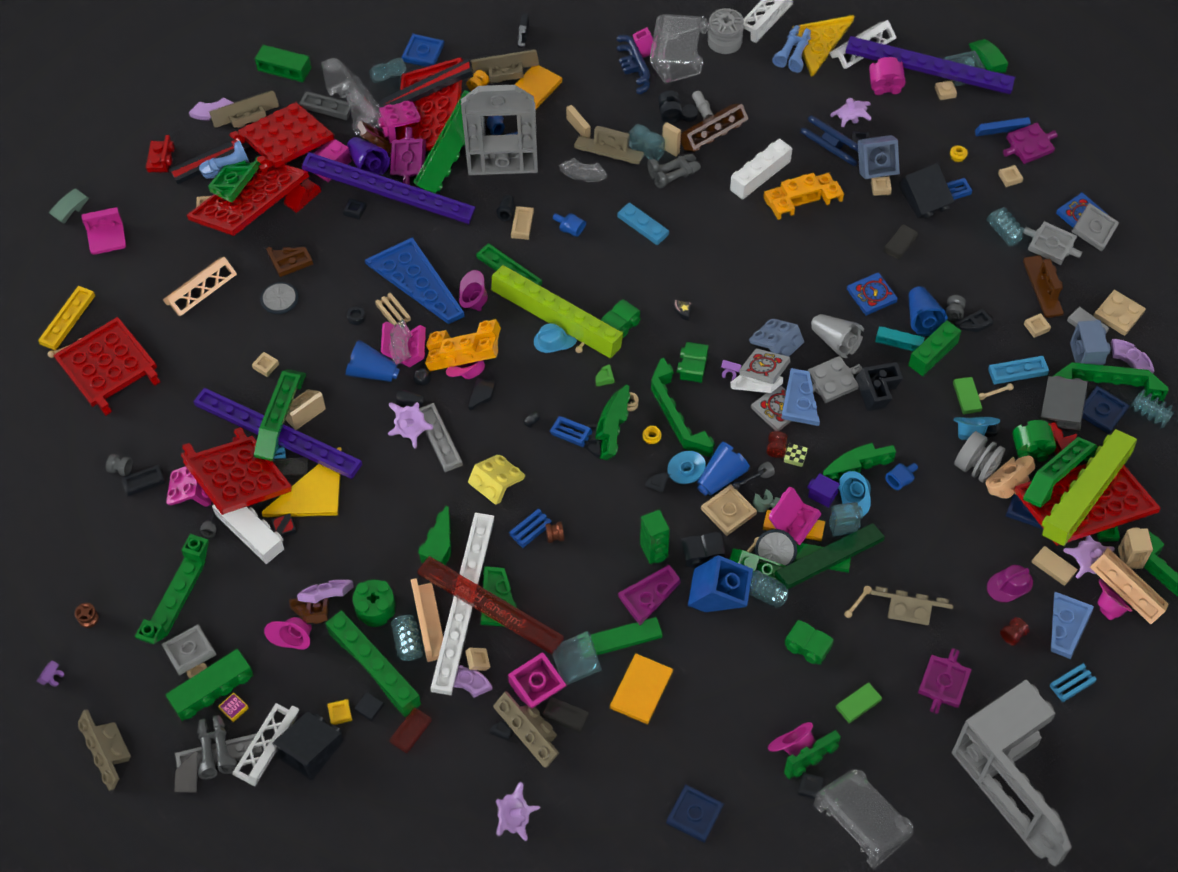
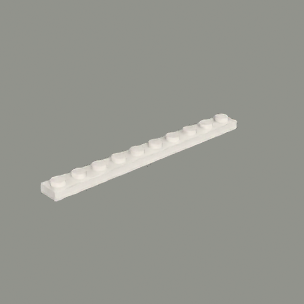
(460, 611)

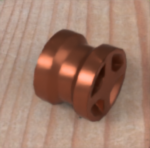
(554, 532)
(86, 610)

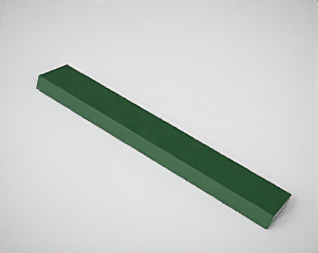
(830, 556)

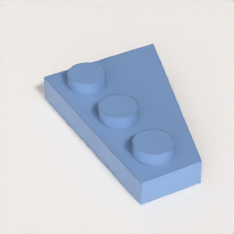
(799, 399)
(1068, 623)

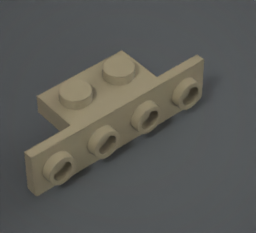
(506, 66)
(244, 111)
(610, 144)
(910, 608)
(529, 727)
(105, 746)

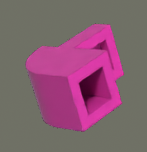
(644, 41)

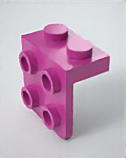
(396, 116)
(104, 230)
(416, 343)
(185, 487)
(794, 516)

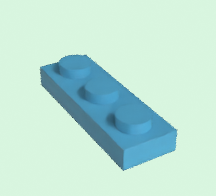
(643, 223)
(1018, 370)

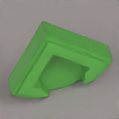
(604, 376)

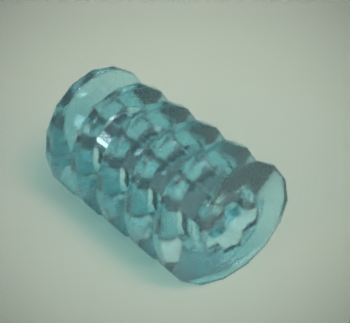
(1006, 226)
(1153, 409)
(768, 589)
(405, 638)

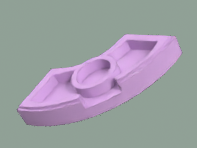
(201, 110)
(1131, 355)
(333, 588)
(472, 681)

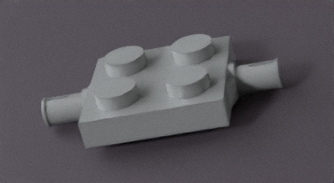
(1052, 242)
(834, 379)

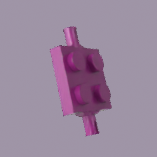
(1030, 143)
(407, 156)
(944, 681)

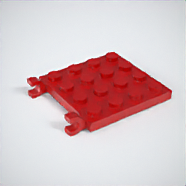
(283, 136)
(106, 363)
(234, 475)

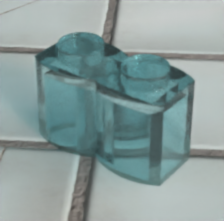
(383, 71)
(646, 141)
(845, 518)

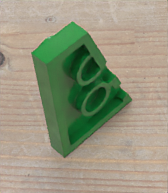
(497, 583)
(797, 765)

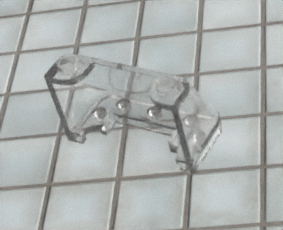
(675, 46)
(344, 82)
(865, 815)

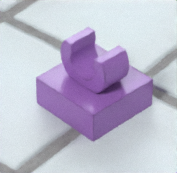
(730, 367)
(48, 674)

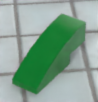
(990, 56)

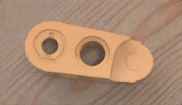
(1010, 475)

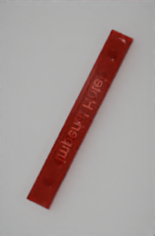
(491, 605)

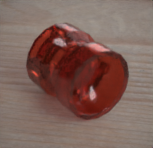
(777, 442)
(1016, 629)

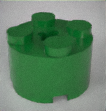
(1034, 440)
(374, 602)

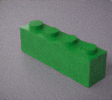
(209, 685)

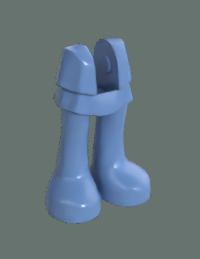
(795, 62)
(213, 166)

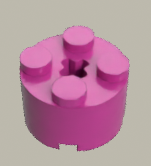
(887, 76)

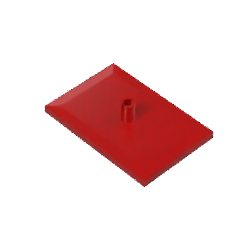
(434, 108)
(254, 199)
(1119, 504)

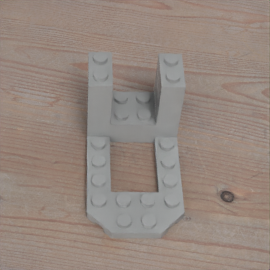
(499, 152)
(992, 744)

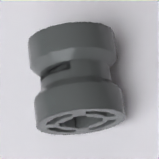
(955, 307)
(118, 464)

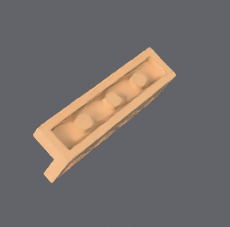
(197, 279)
(1129, 586)
(428, 619)

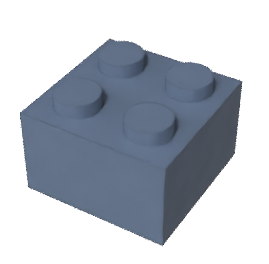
(878, 156)
(1089, 343)

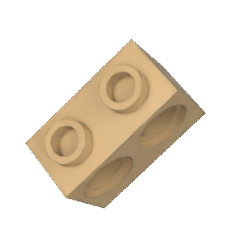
(1135, 548)

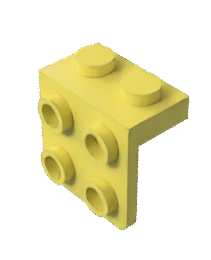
(494, 476)

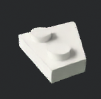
(751, 384)

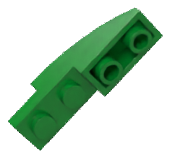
(610, 419)
(858, 458)

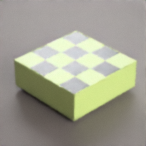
(795, 455)

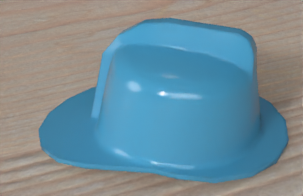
(552, 339)
(968, 426)
(855, 489)

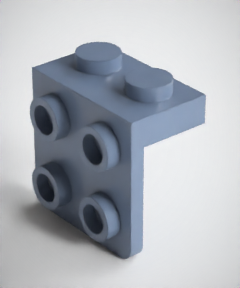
(779, 337)

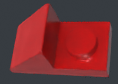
(301, 195)
(1061, 442)

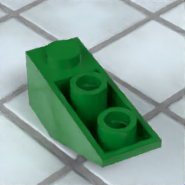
(439, 539)
(756, 562)

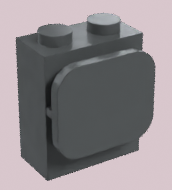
(1064, 402)

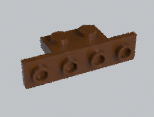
(1045, 283)

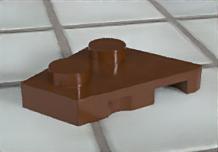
(311, 612)

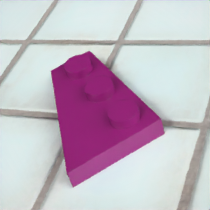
(649, 593)

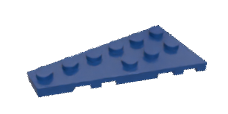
(413, 274)

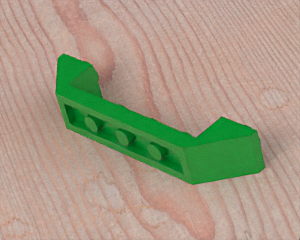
(1117, 376)
(276, 413)
(699, 442)
(1042, 485)
(1159, 567)
(177, 592)

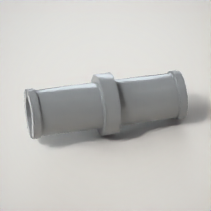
(702, 105)

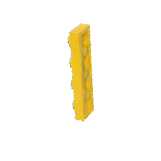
(66, 318)

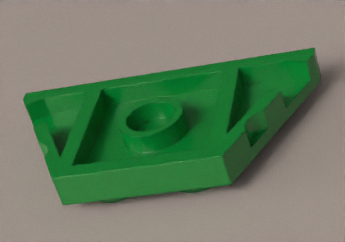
(233, 179)

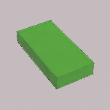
(967, 395)
(858, 702)

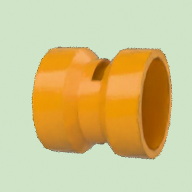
(479, 78)

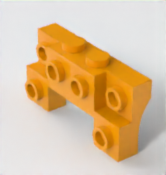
(802, 191)
(463, 349)

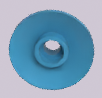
(686, 461)

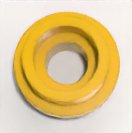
(958, 153)
(651, 430)

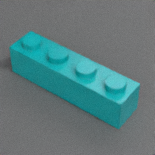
(898, 339)

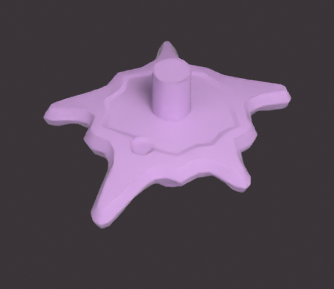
(852, 111)
(409, 422)
(1086, 554)
(514, 813)

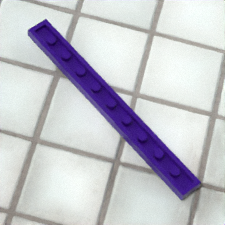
(932, 65)
(388, 188)
(288, 437)

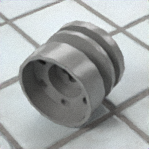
(725, 31)
(982, 458)

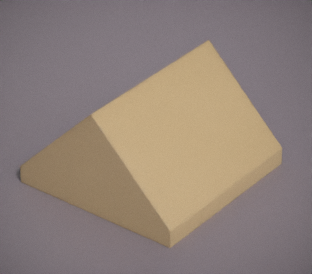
(305, 408)

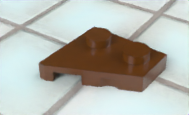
(374, 136)
(289, 259)

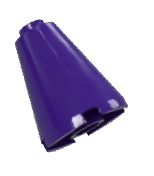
(368, 156)

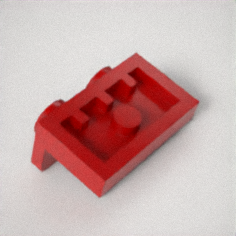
(160, 155)

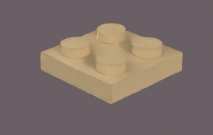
(1119, 312)
(728, 510)

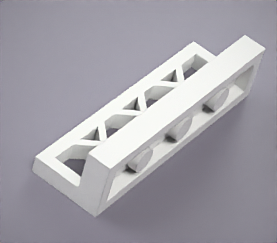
(765, 21)
(867, 35)
(269, 751)

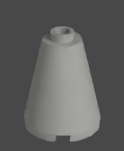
(839, 334)

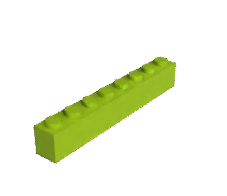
(557, 311)
(1089, 487)

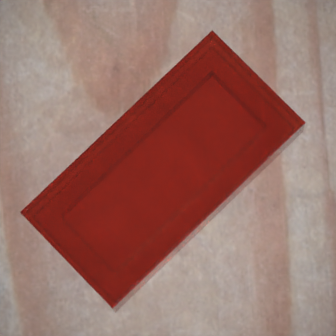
(410, 730)

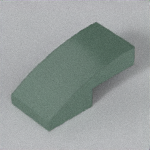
(65, 207)

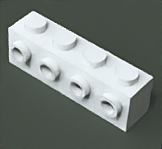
(760, 168)
(253, 532)

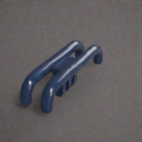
(634, 62)
(831, 140)

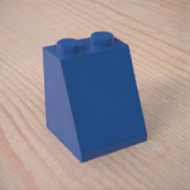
(720, 585)

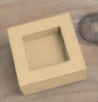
(945, 90)
(1010, 176)
(881, 186)
(1037, 325)
(265, 364)
(477, 659)

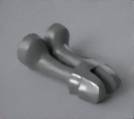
(687, 166)
(225, 763)

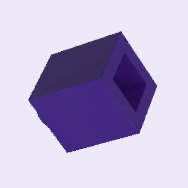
(823, 490)

